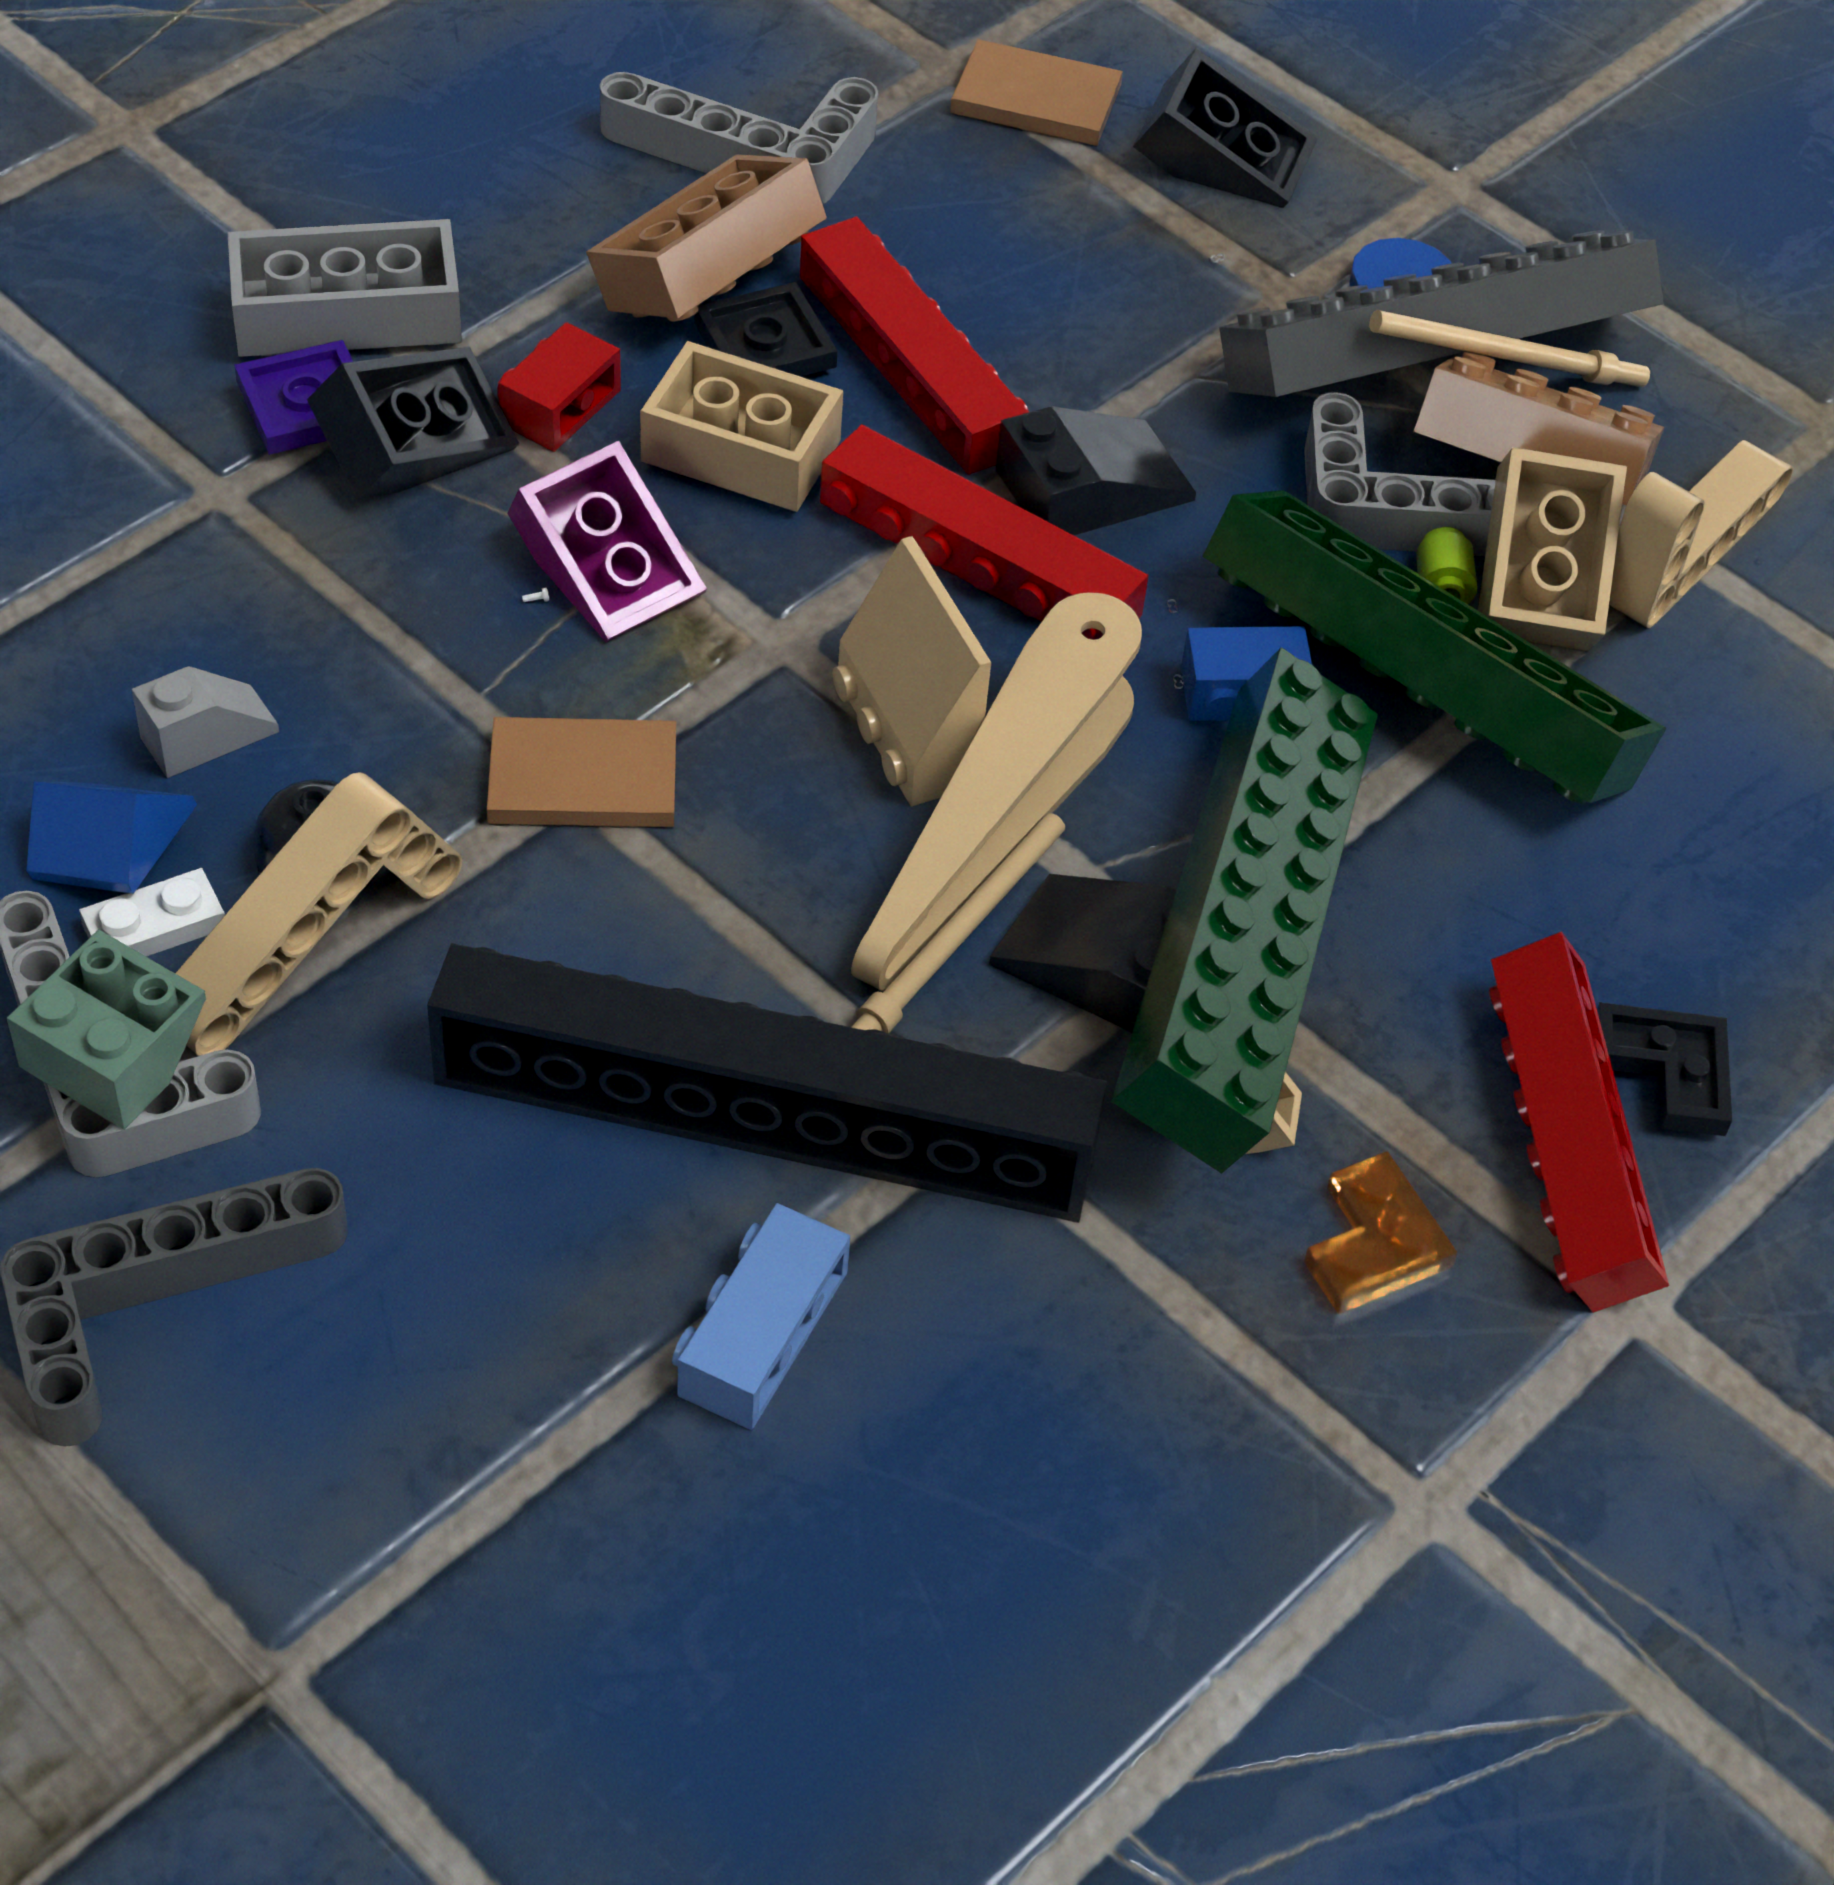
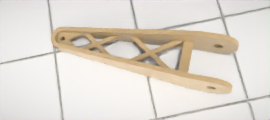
(1031, 752)

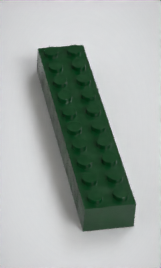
(1248, 915)

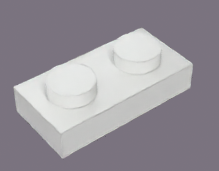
(158, 914)

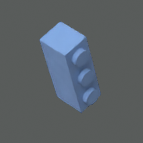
(761, 1315)

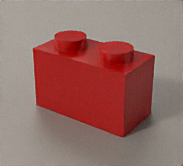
(560, 386)

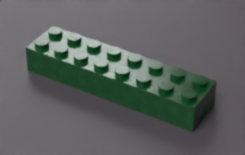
(1433, 645)

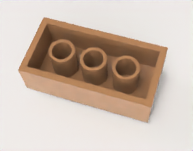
(707, 236)
(1495, 411)

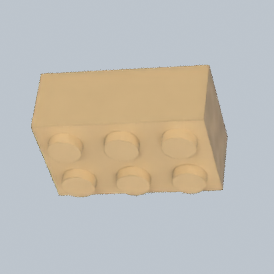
(741, 425)
(1552, 547)

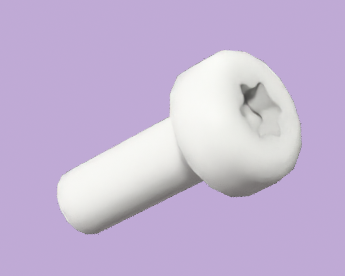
(537, 596)

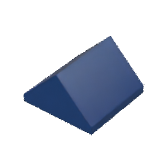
(101, 833)

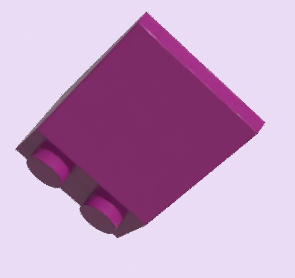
(605, 542)

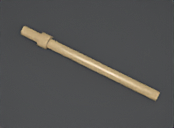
(1595, 366)
(884, 1009)

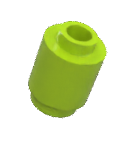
(1448, 562)

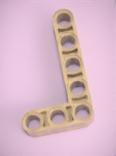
(1679, 534)
(303, 896)

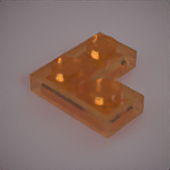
(1391, 1239)

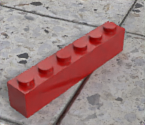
(909, 341)
(970, 528)
(1576, 1125)

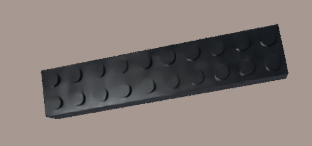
(765, 1081)

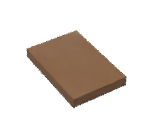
(1036, 92)
(582, 772)

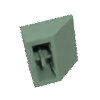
(107, 1028)

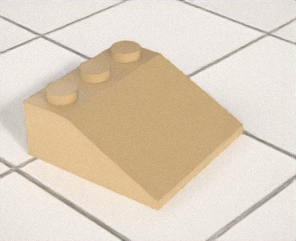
(913, 675)

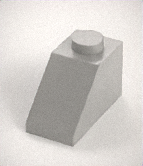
(198, 718)

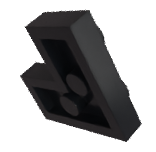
(1685, 1053)

